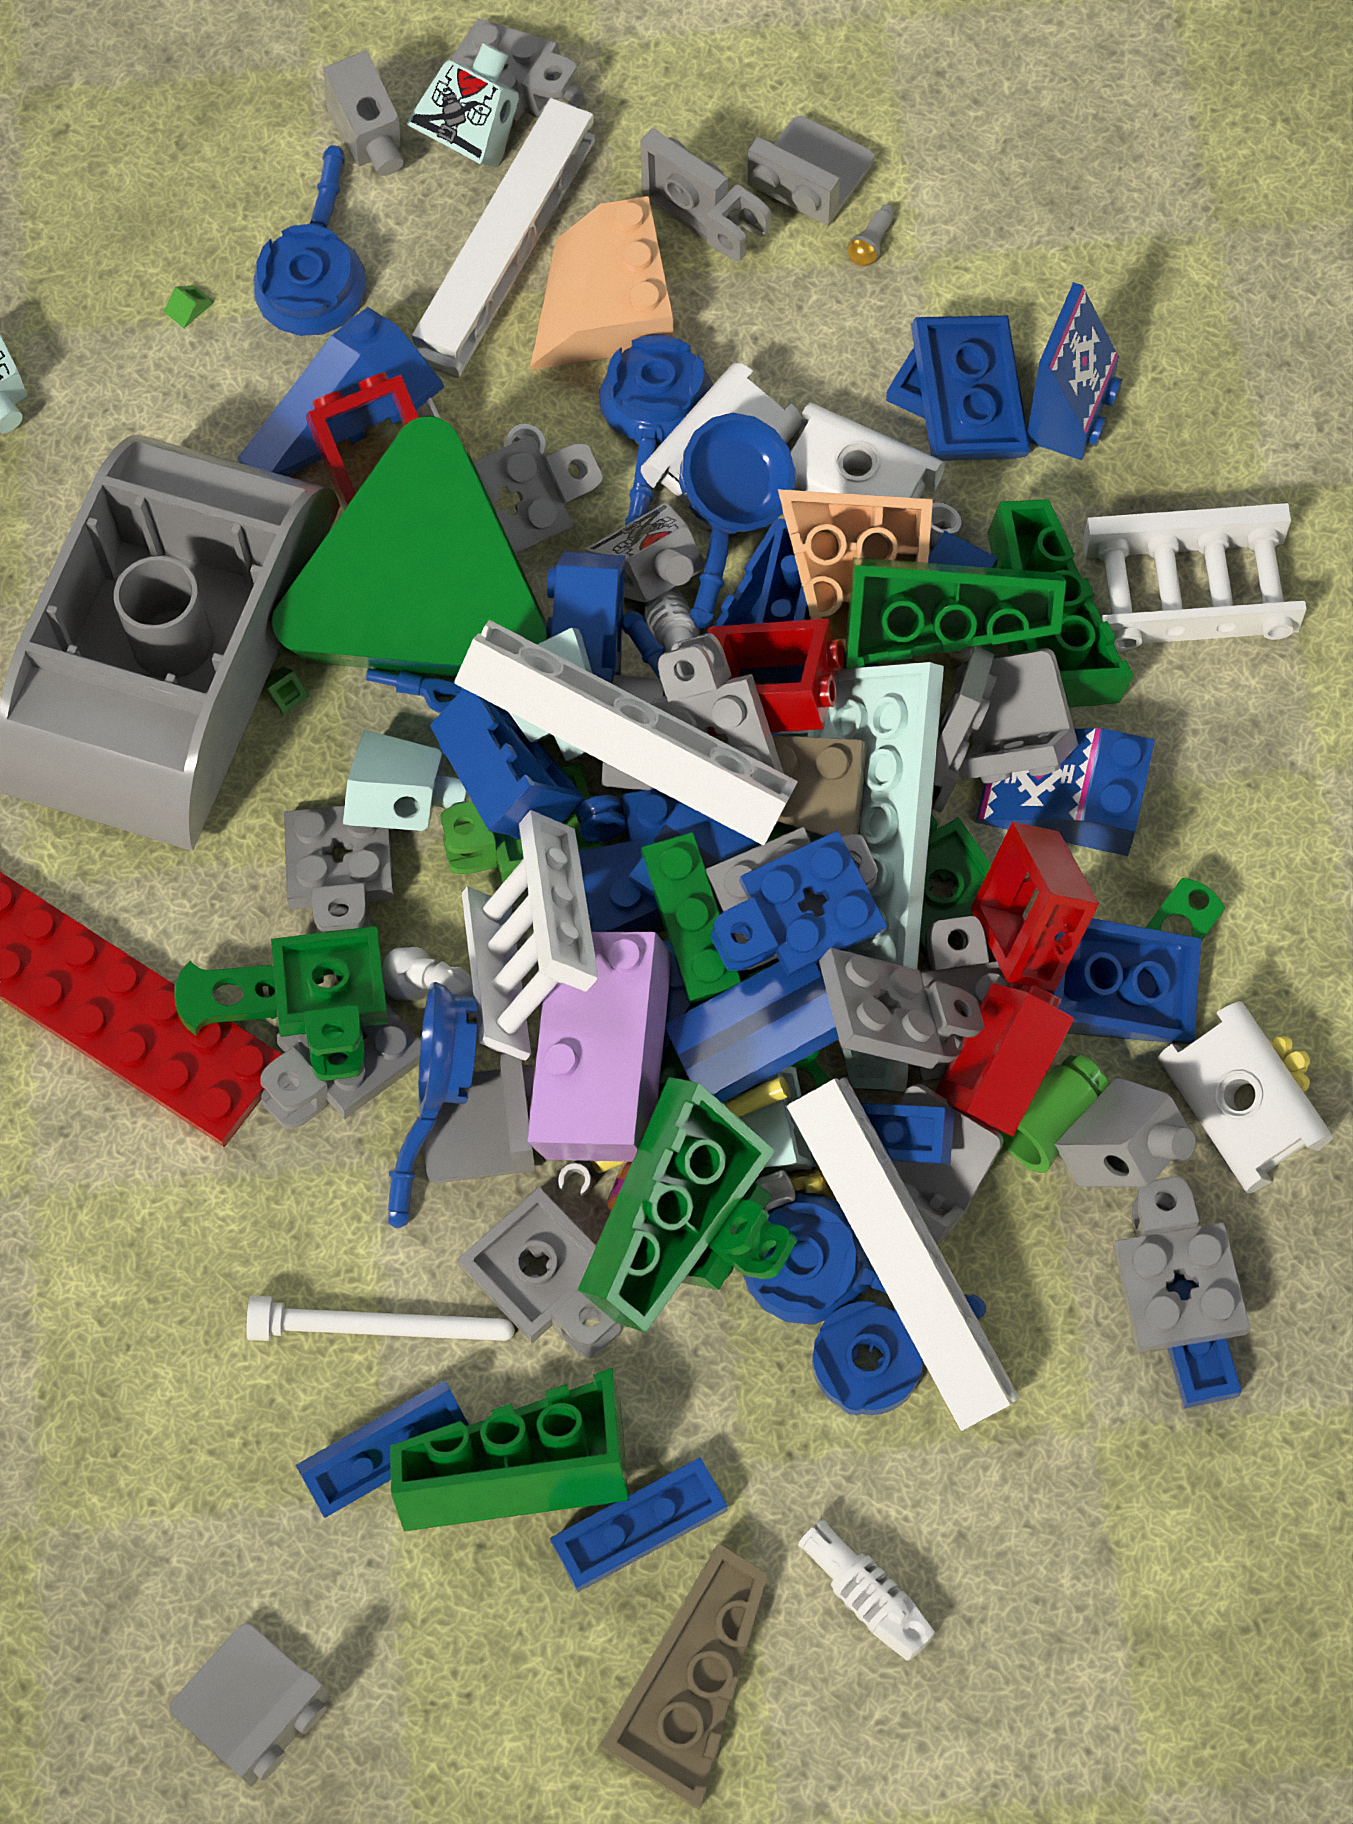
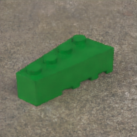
(1032, 539)
(935, 608)
(672, 1202)
(516, 1460)

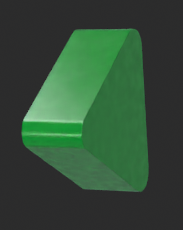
(410, 567)

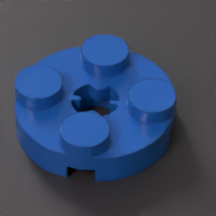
(858, 1389)

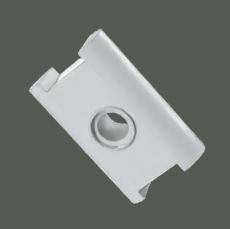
(728, 395)
(837, 444)
(1278, 1119)

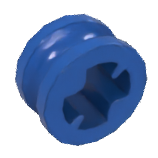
(601, 818)

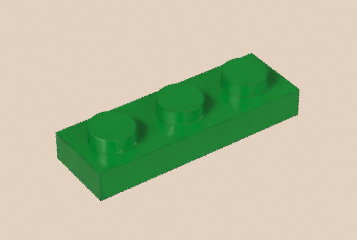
(688, 915)

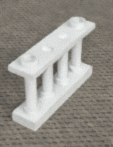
(1194, 530)
(559, 941)

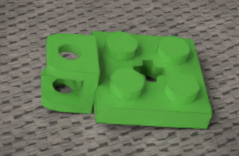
(491, 846)

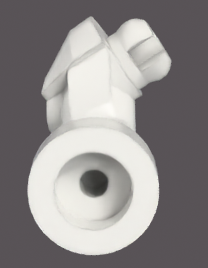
(411, 971)

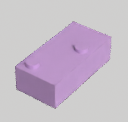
(602, 1053)

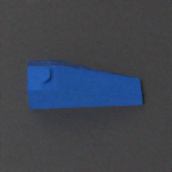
(351, 354)

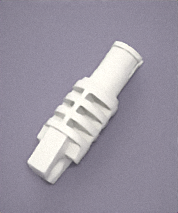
(670, 618)
(869, 1592)

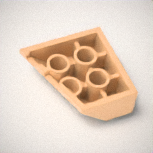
(603, 287)
(836, 527)

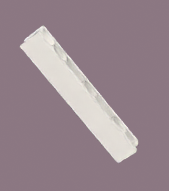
(504, 237)
(625, 732)
(903, 1253)

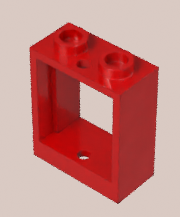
(334, 405)
(787, 643)
(1065, 903)
(1008, 1058)

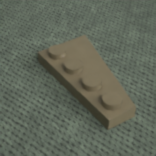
(828, 783)
(683, 1694)

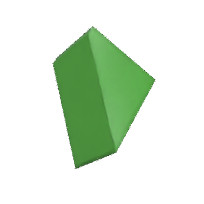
(184, 306)
(284, 686)

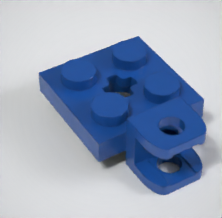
(776, 923)

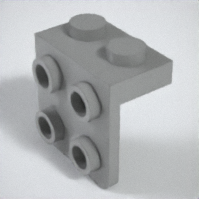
(809, 168)
(1025, 721)
(488, 1131)
(945, 1190)
(250, 1704)

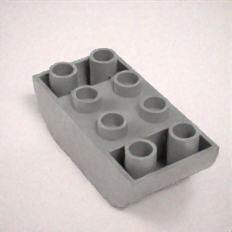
(155, 637)

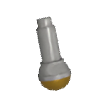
(865, 247)

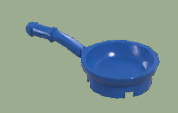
(309, 275)
(648, 396)
(733, 486)
(444, 1072)
(823, 1267)

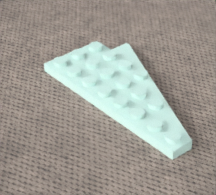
(899, 720)

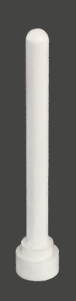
(271, 1318)

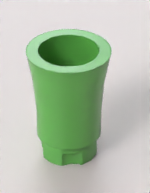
(1054, 1108)

